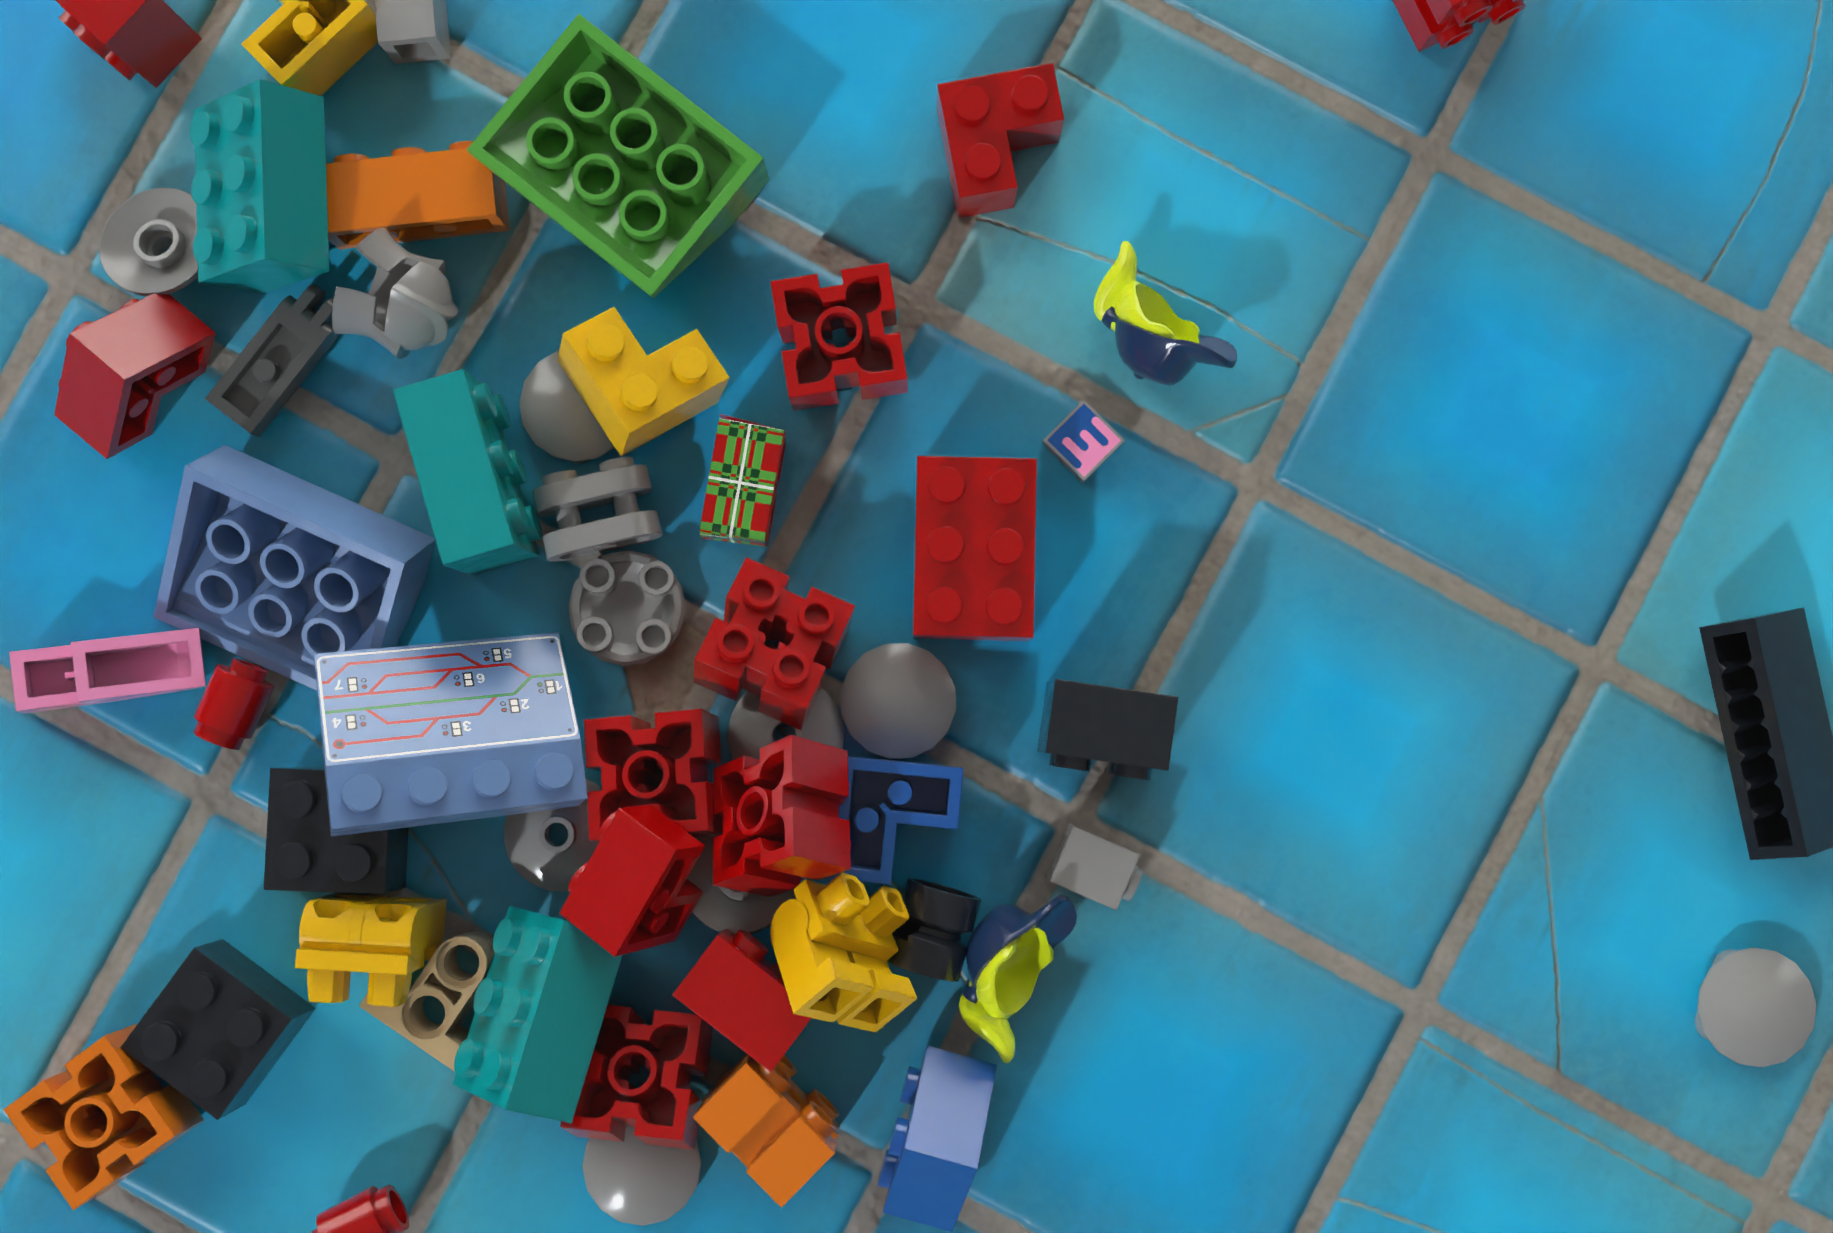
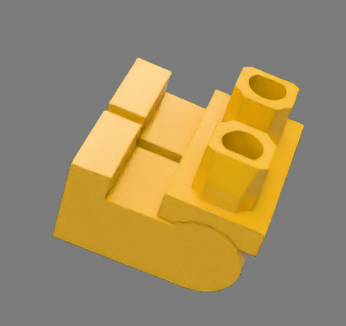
(368, 936)
(836, 952)

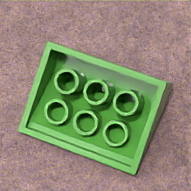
(620, 158)

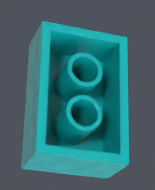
(260, 188)
(468, 472)
(536, 1016)

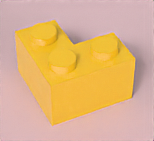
(313, 41)
(635, 392)

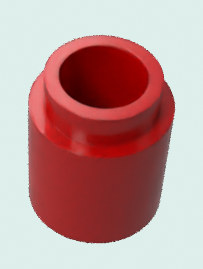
(232, 704)
(366, 1212)

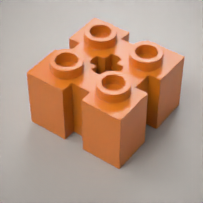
(101, 1118)
(770, 1125)

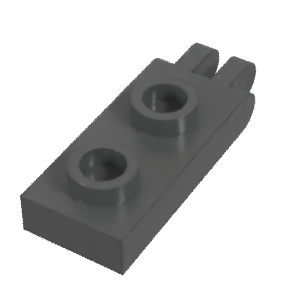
(276, 361)

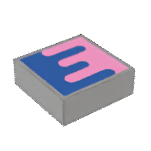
(1083, 441)

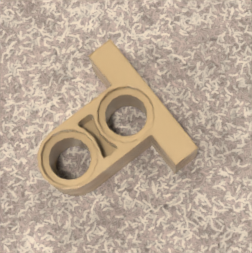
(449, 984)

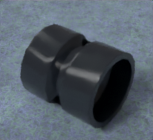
(932, 935)

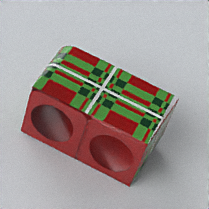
(743, 482)

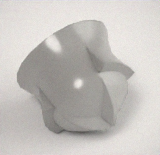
(405, 301)

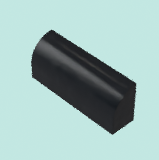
(1774, 731)

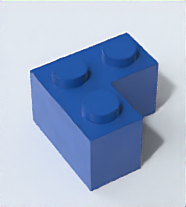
(889, 794)
(940, 1142)

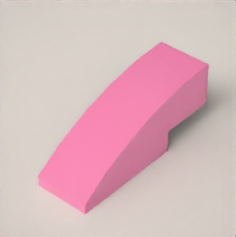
(107, 670)

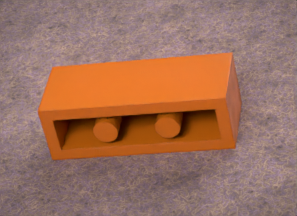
(413, 196)

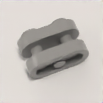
(616, 483)

